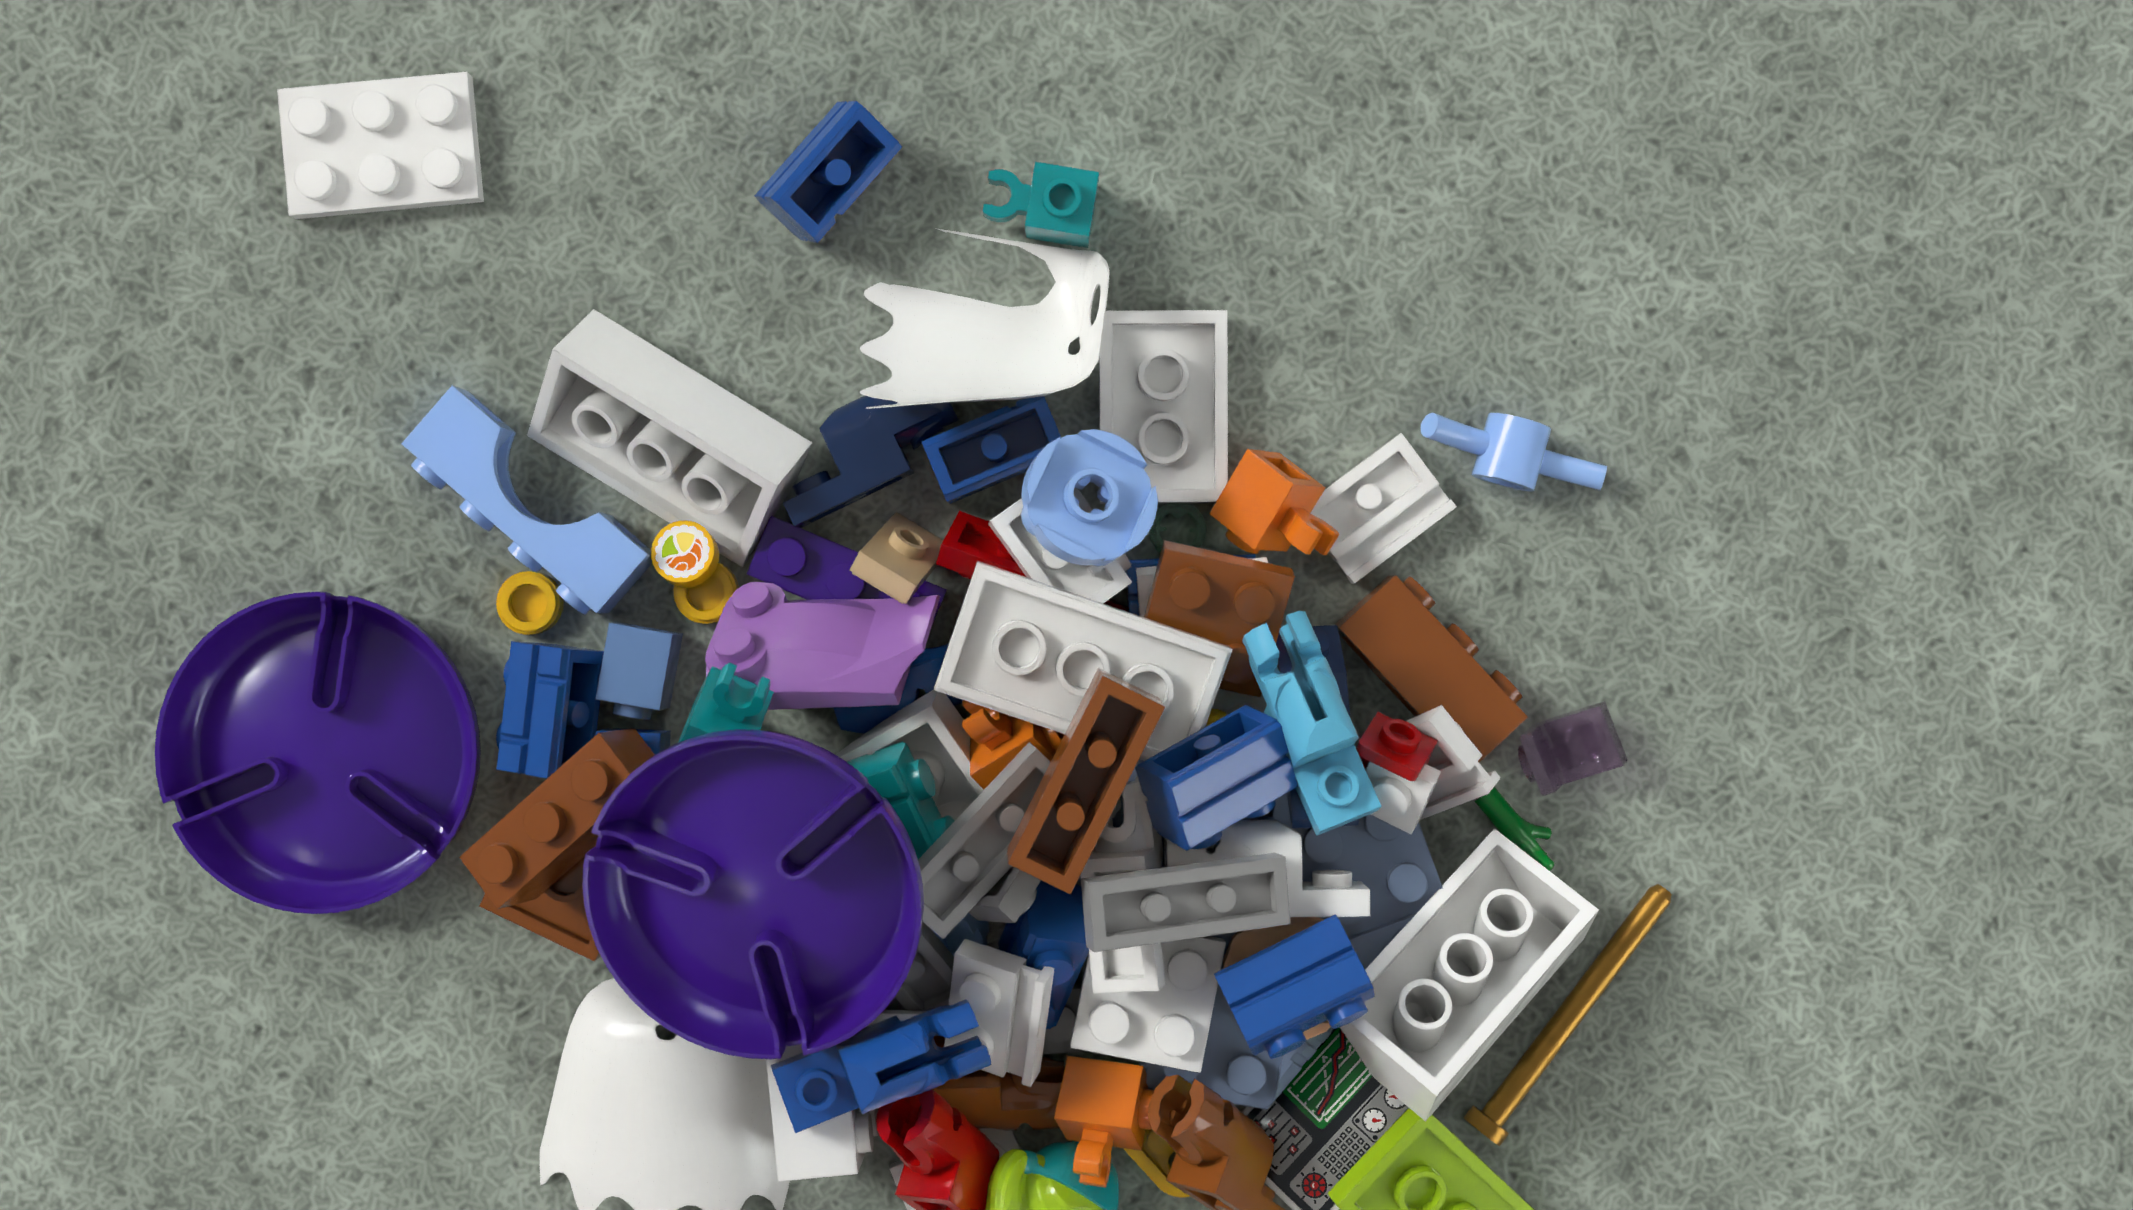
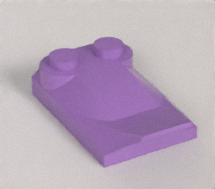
(821, 648)

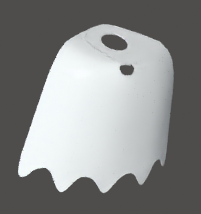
(985, 351)
(656, 1116)

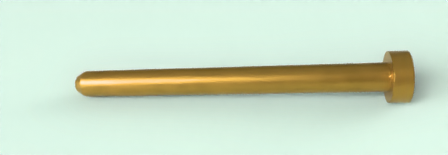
(1569, 1015)

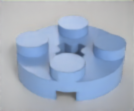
(1055, 515)

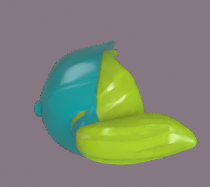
(1046, 1182)

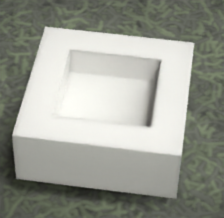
(1402, 799)

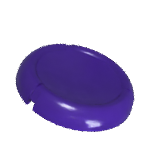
(317, 752)
(754, 894)

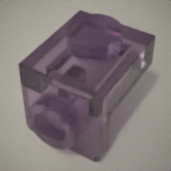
(1570, 748)

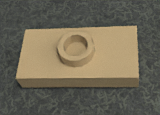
(898, 558)

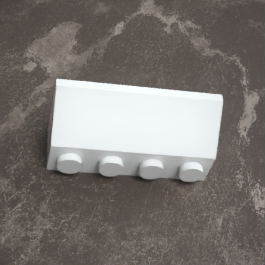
(665, 435)
(1465, 971)

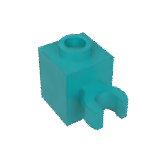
(1055, 205)
(727, 704)

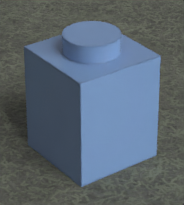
(638, 669)

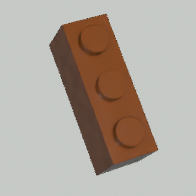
(1429, 662)
(1084, 781)
(554, 822)

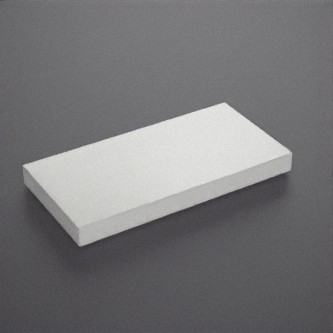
(1039, 646)

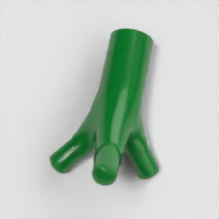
(1515, 827)

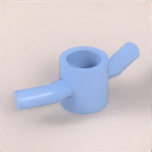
(1512, 451)

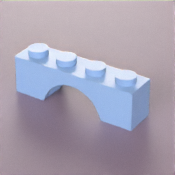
(470, 451)

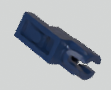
(867, 453)

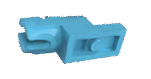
(1313, 724)

